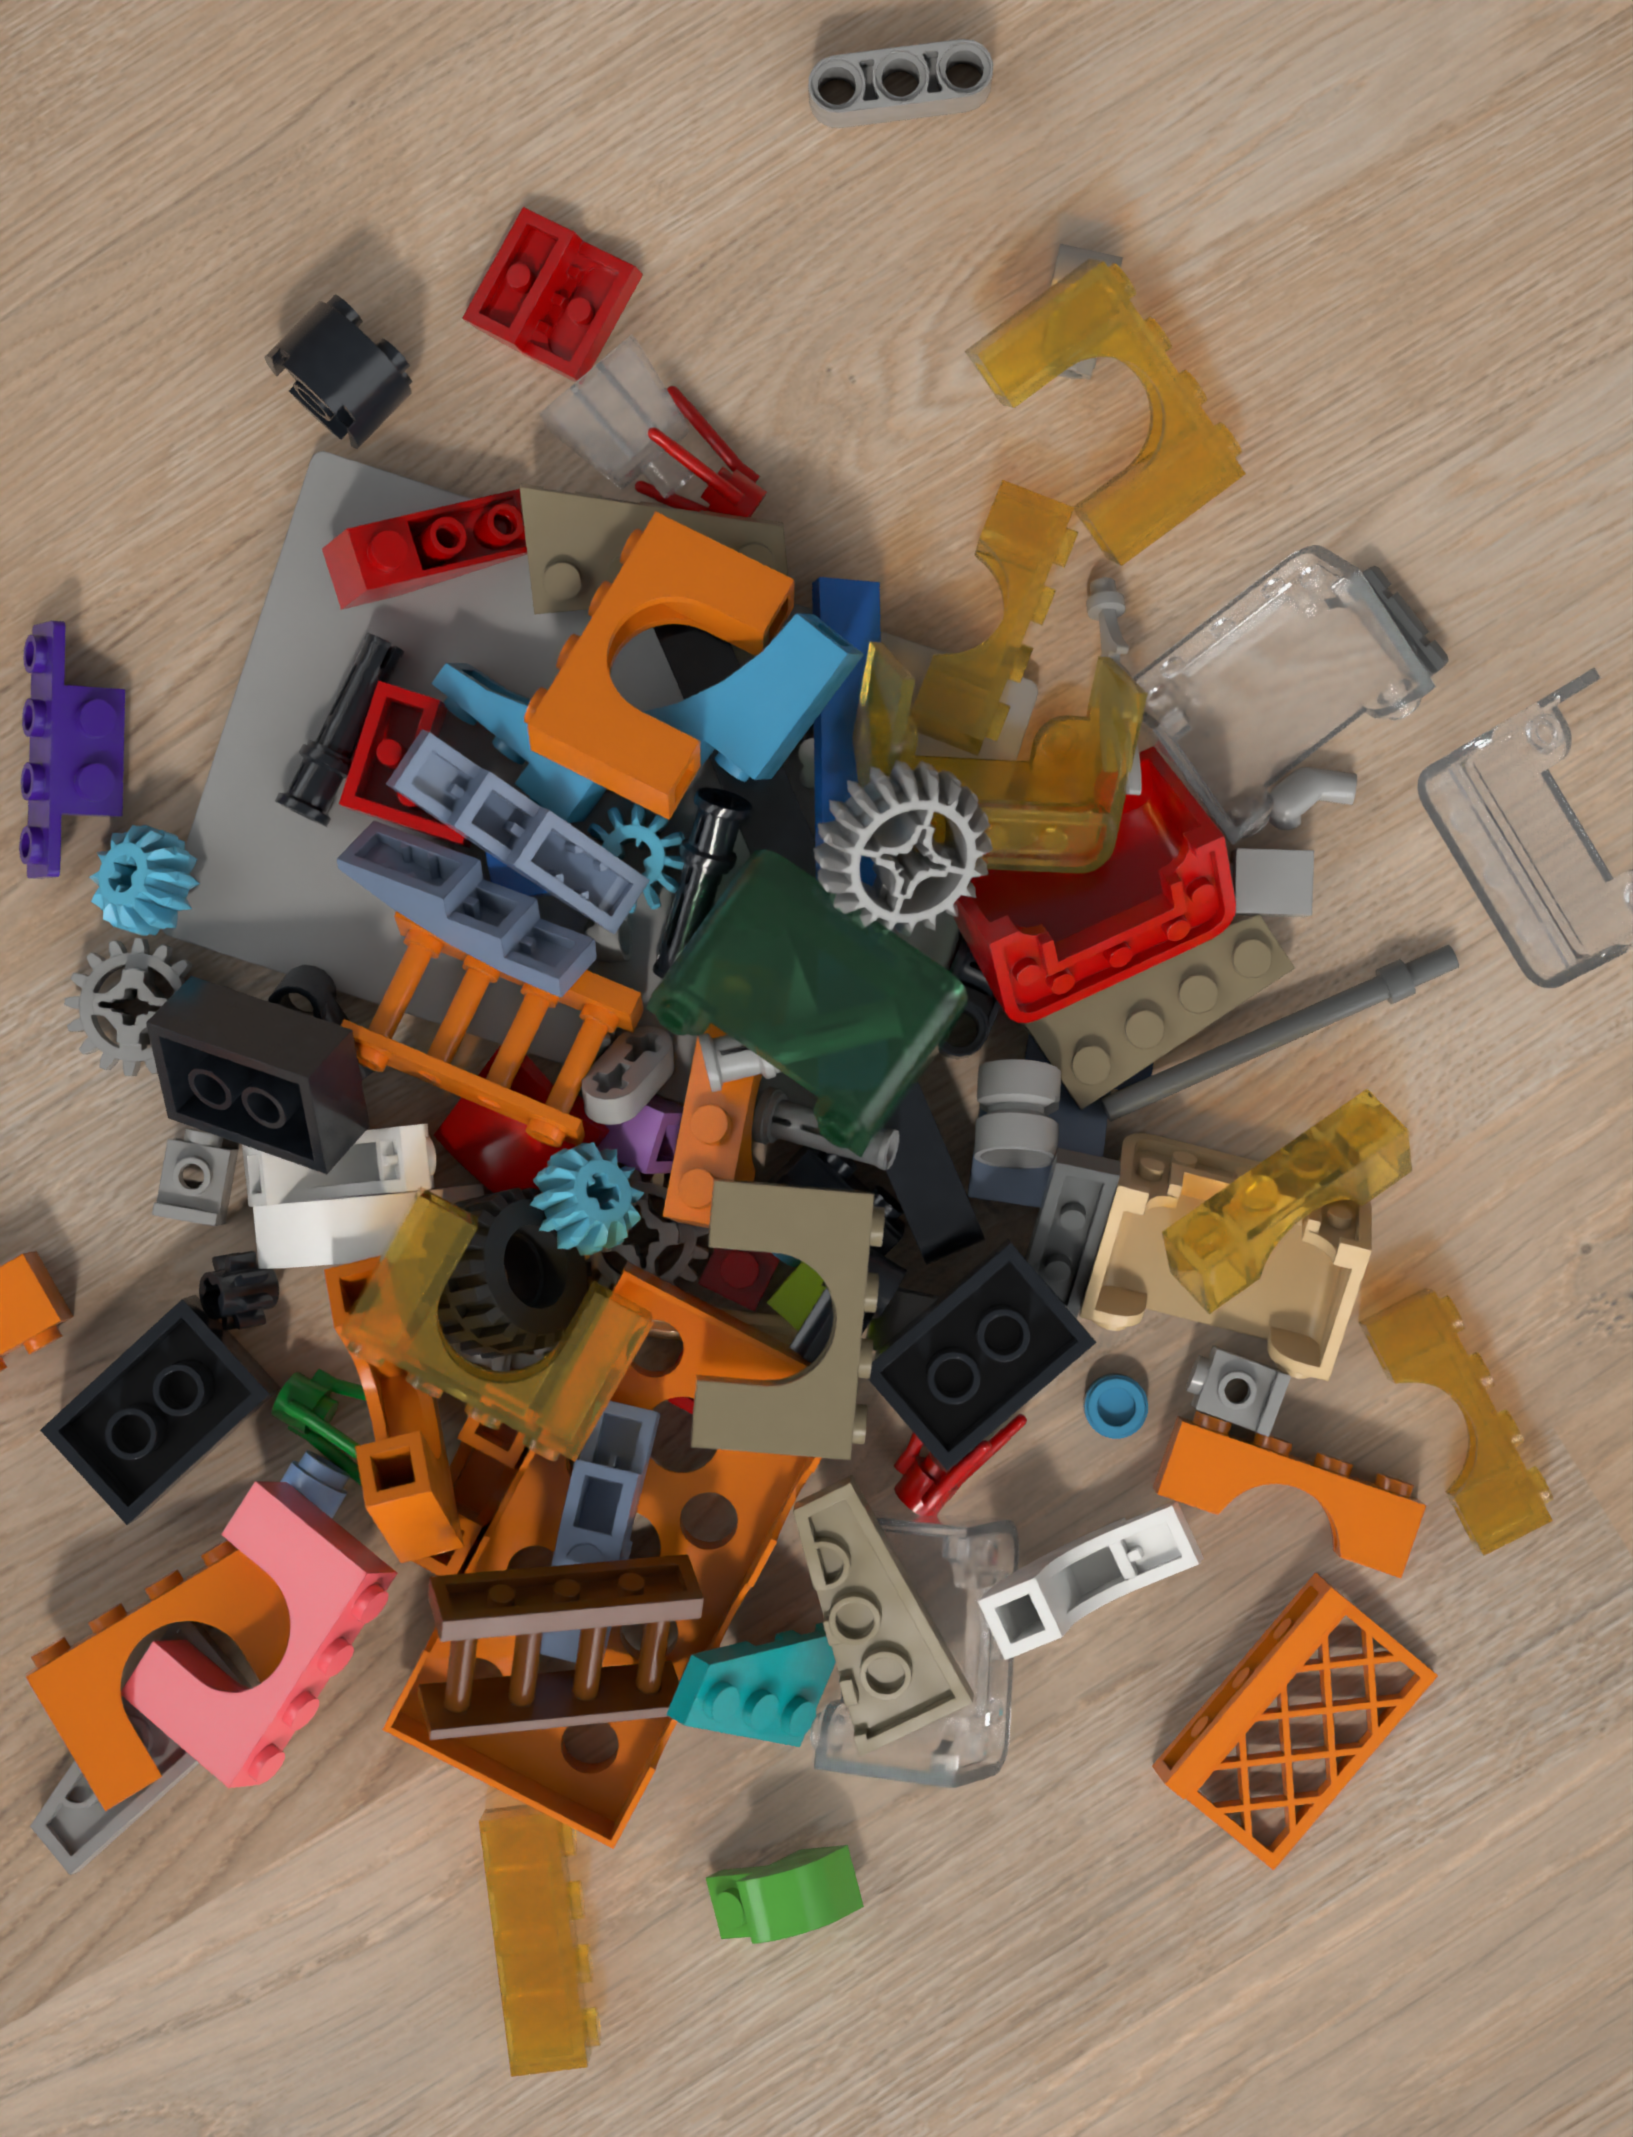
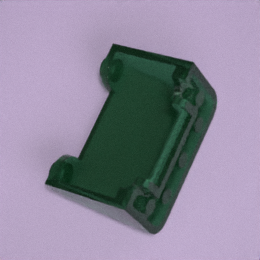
(813, 995)

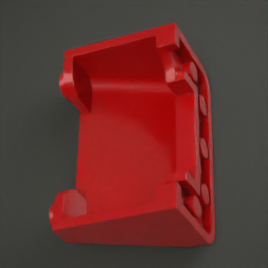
(1073, 934)

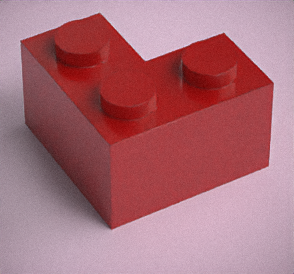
(387, 735)

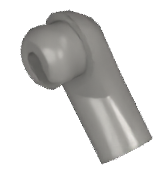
(1304, 789)

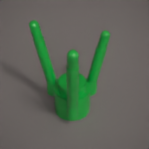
(309, 1411)

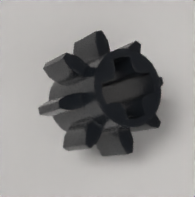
(238, 1291)

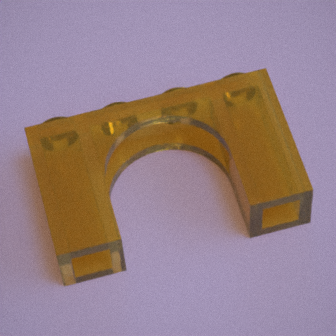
(1184, 454)
(549, 1401)

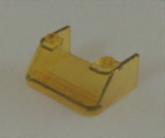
(1041, 812)

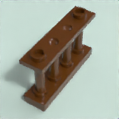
(554, 1600)

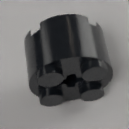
(341, 371)

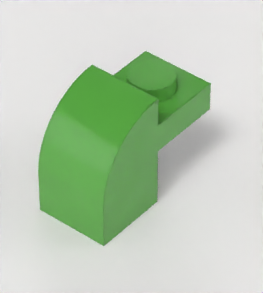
(786, 1896)

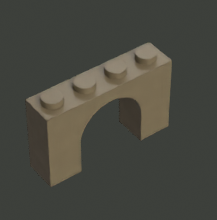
(817, 1407)

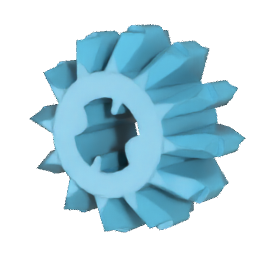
(656, 863)
(144, 880)
(587, 1199)

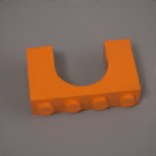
(664, 580)
(407, 1466)
(83, 1681)

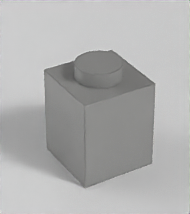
(1272, 882)

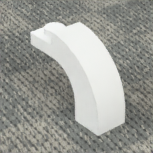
(376, 1164)
(336, 1228)
(1083, 1575)

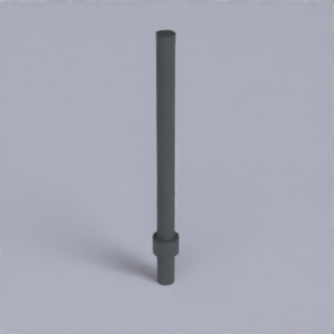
(1391, 983)

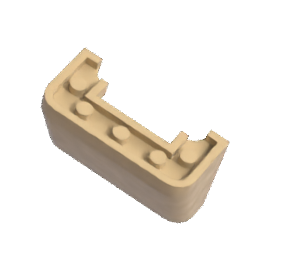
(1304, 1286)

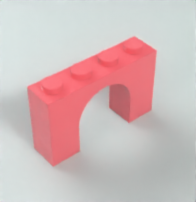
(330, 1594)

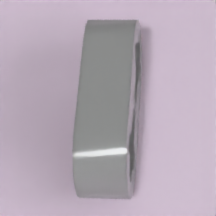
(616, 1069)

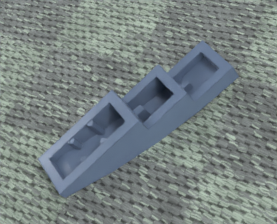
(518, 831)
(455, 903)

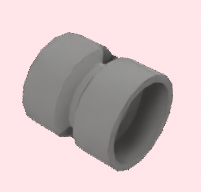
(1017, 1122)

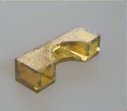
(1018, 546)
(1231, 1235)
(1494, 1489)

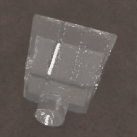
(609, 418)

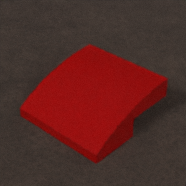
(552, 295)
(497, 1146)

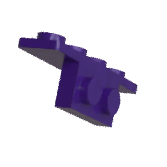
(72, 750)

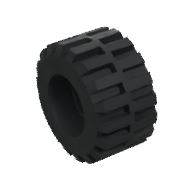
(542, 1284)

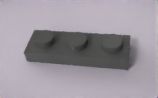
(1072, 1222)

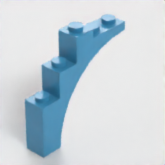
(748, 717)

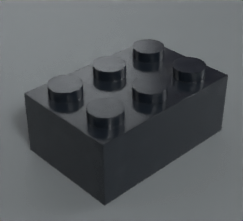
(259, 1074)
(978, 1354)
(160, 1409)

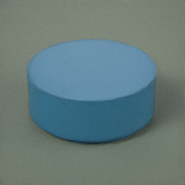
(1115, 1406)

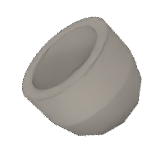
(610, 946)

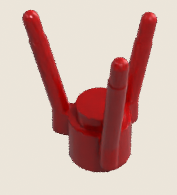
(725, 491)
(928, 1485)

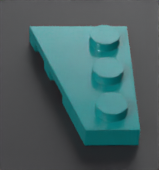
(757, 1690)

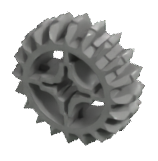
(893, 828)

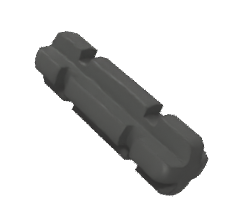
(1429, 653)

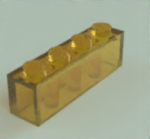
(537, 1940)

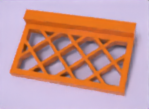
(1255, 1685)

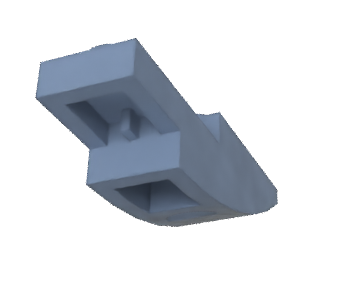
(603, 1501)

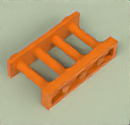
(602, 1008)

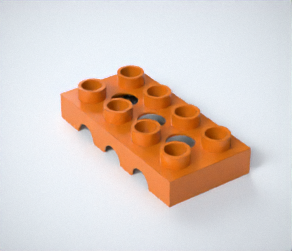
(759, 1485)

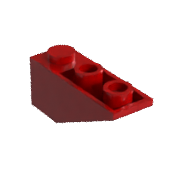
(424, 548)

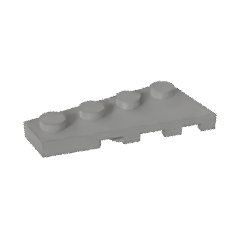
(74, 1820)

